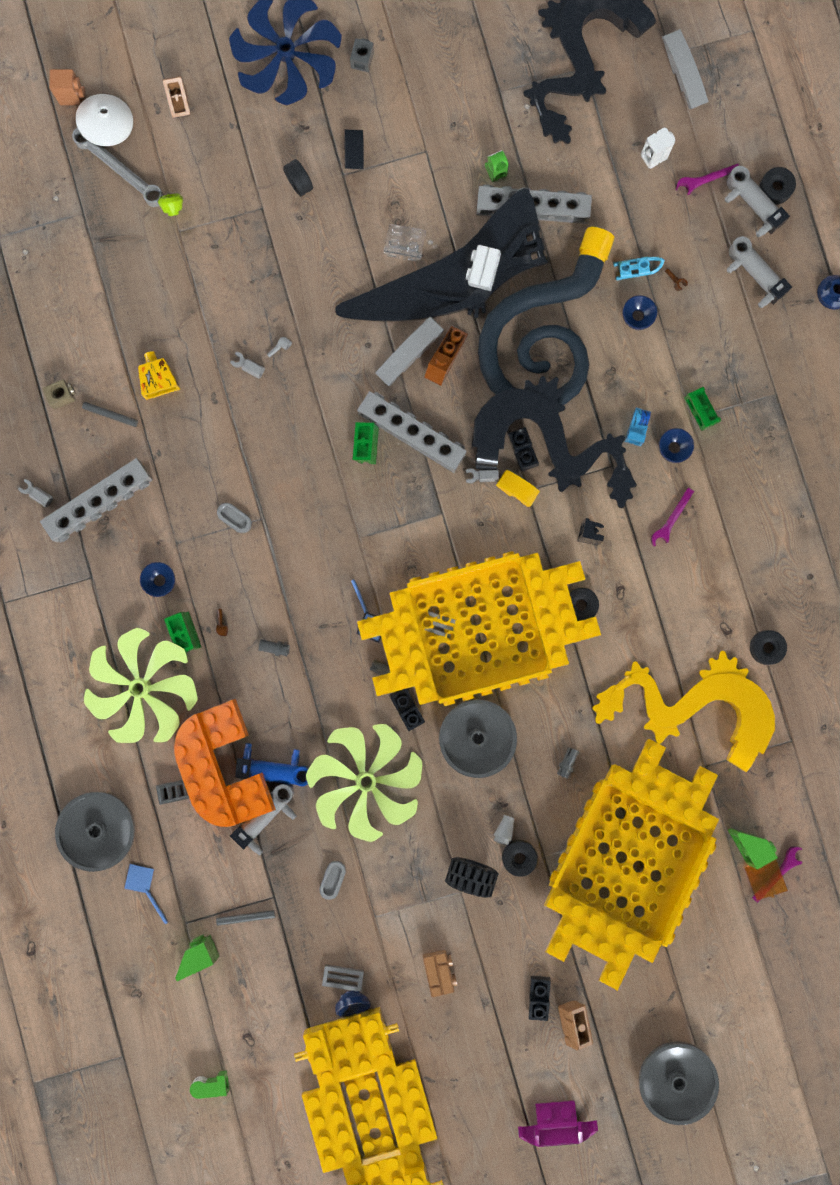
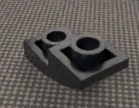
(353, 149)
(523, 449)
(407, 709)
(539, 998)

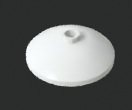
(105, 128)

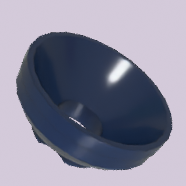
(826, 294)
(644, 305)
(684, 441)
(148, 576)
(352, 1003)

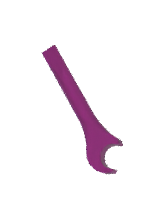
(692, 183)
(664, 532)
(789, 862)

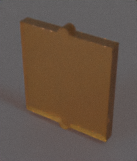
(766, 880)

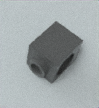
(358, 61)

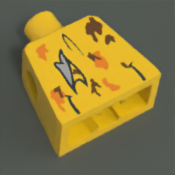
(156, 377)

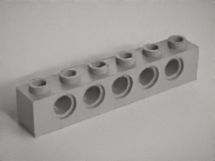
(560, 213)
(376, 400)
(53, 522)

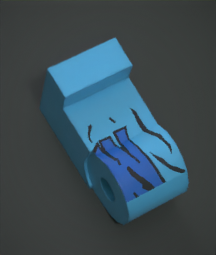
(638, 427)

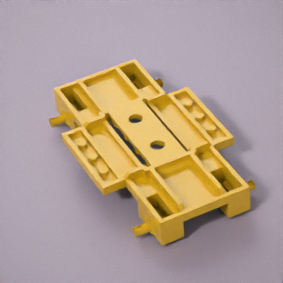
(352, 1053)

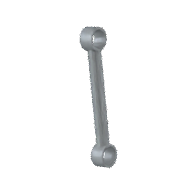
(119, 168)

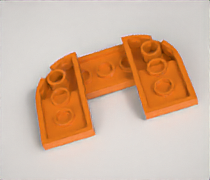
(201, 773)

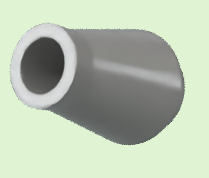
(504, 831)

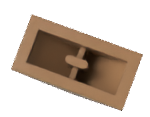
(176, 96)

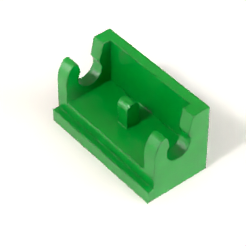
(702, 409)
(365, 442)
(183, 631)

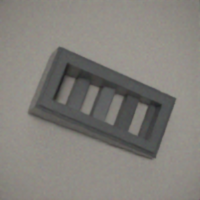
(161, 796)

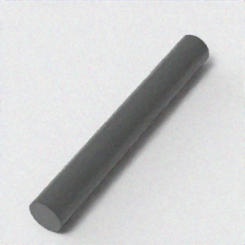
(110, 414)
(245, 917)

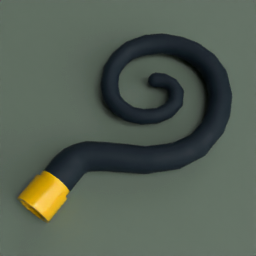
(593, 254)

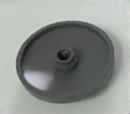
(478, 738)
(95, 831)
(678, 1083)

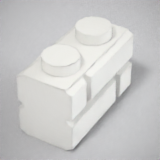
(657, 147)
(484, 267)

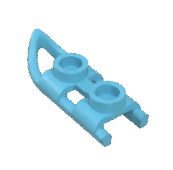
(642, 265)

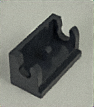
(588, 532)

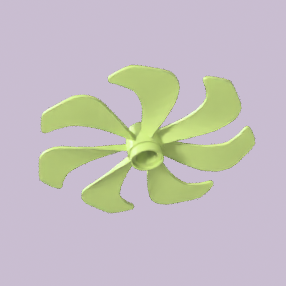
(135, 726)
(328, 766)

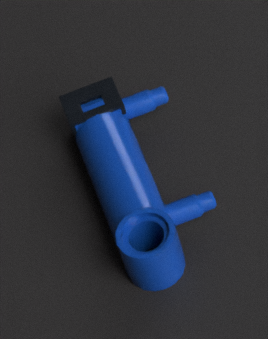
(272, 771)

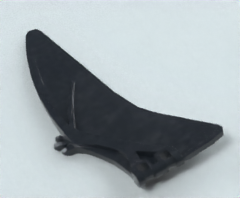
(443, 286)

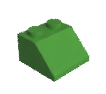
(754, 849)
(198, 956)

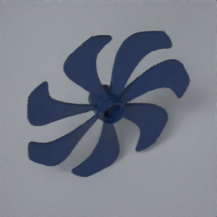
(247, 52)

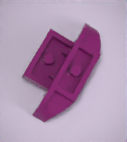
(557, 1126)

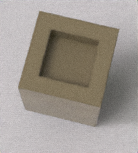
(52, 390)

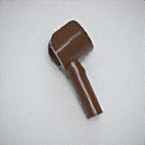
(676, 280)
(221, 629)

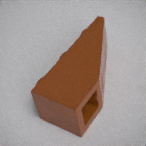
(445, 355)

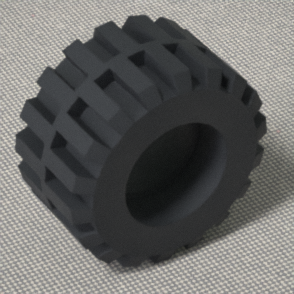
(471, 877)

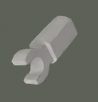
(248, 366)
(483, 475)
(37, 494)

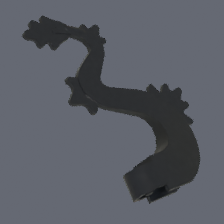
(567, 23)
(541, 406)

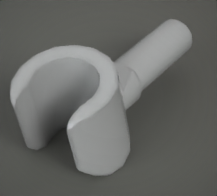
(283, 342)

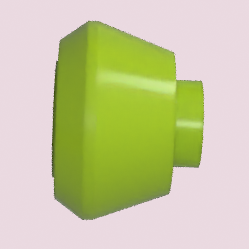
(171, 203)

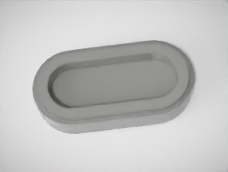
(234, 518)
(332, 880)

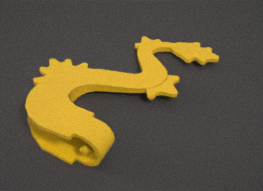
(723, 682)

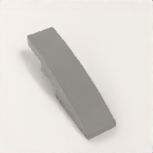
(685, 68)
(409, 351)

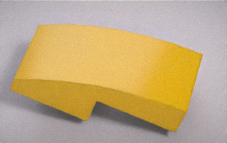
(517, 487)

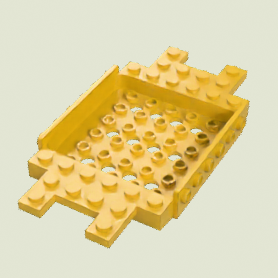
(543, 612)
(598, 923)

